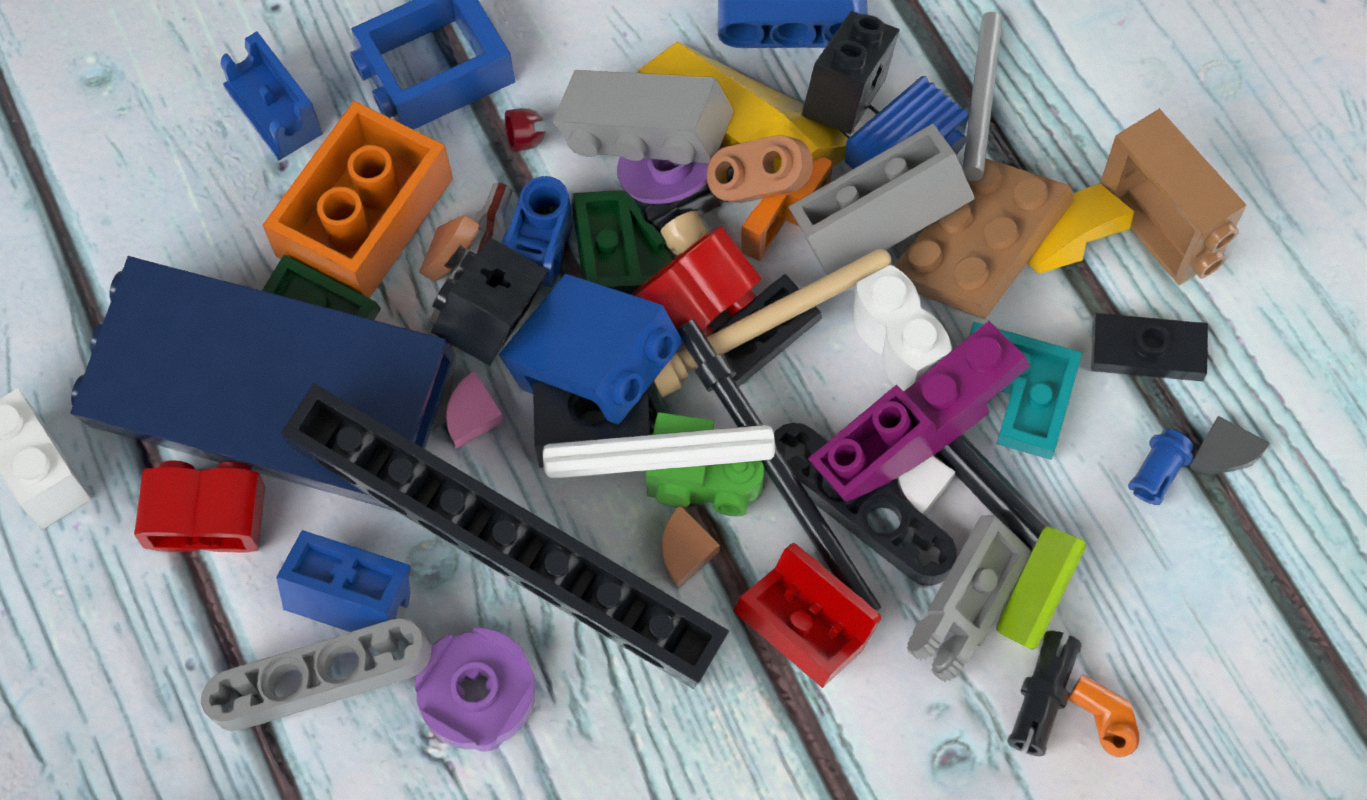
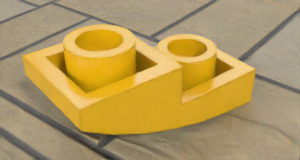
(1088, 218)

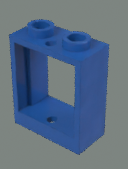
(445, 91)

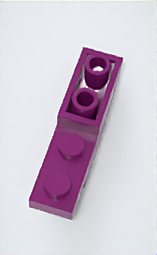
(922, 420)

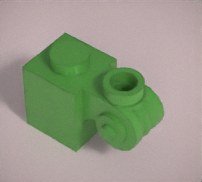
(726, 485)

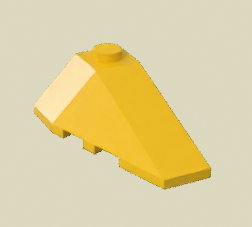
(756, 107)

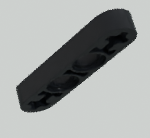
(855, 512)

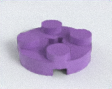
(482, 722)

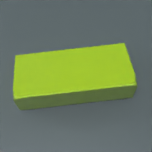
(1040, 587)

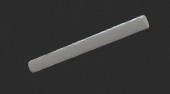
(982, 96)

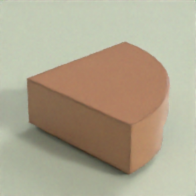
(445, 243)
(685, 547)

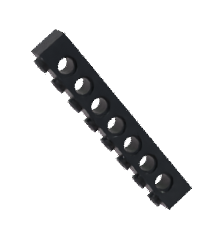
(504, 536)

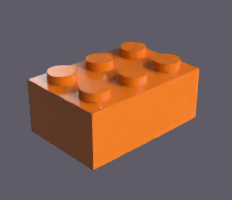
(360, 199)

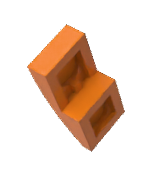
(772, 212)

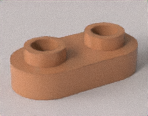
(754, 169)

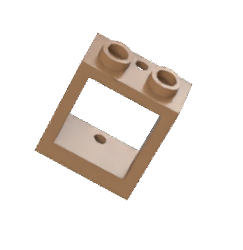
(1177, 197)

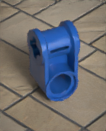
(541, 236)

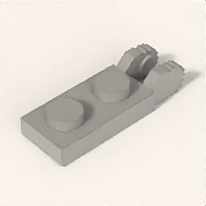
(970, 597)

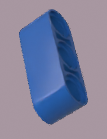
(783, 22)

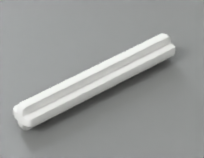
(658, 451)

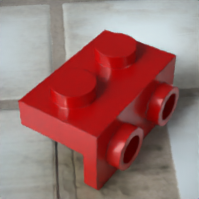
(809, 615)

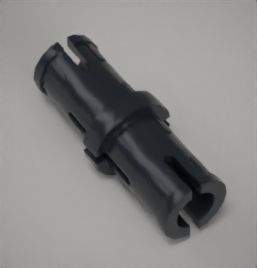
(1044, 693)

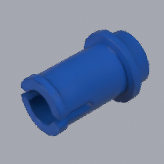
(1167, 456)

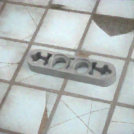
(315, 666)

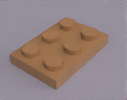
(985, 244)

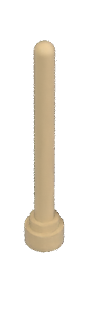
(772, 316)

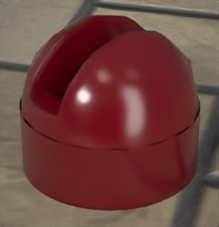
(521, 129)

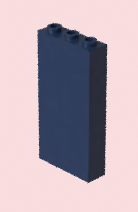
(228, 365)

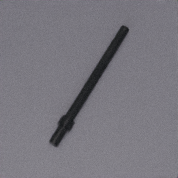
(717, 375)

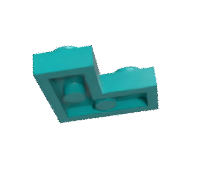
(1037, 395)

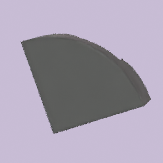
(1227, 449)

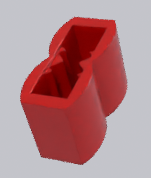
(703, 282)
(200, 509)

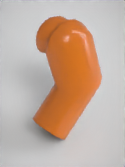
(1112, 716)

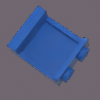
(593, 345)

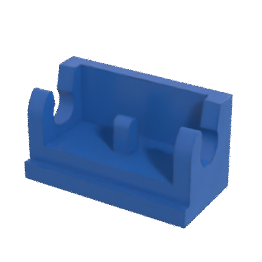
(270, 98)
(342, 583)

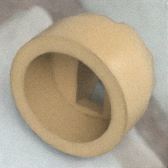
(683, 231)

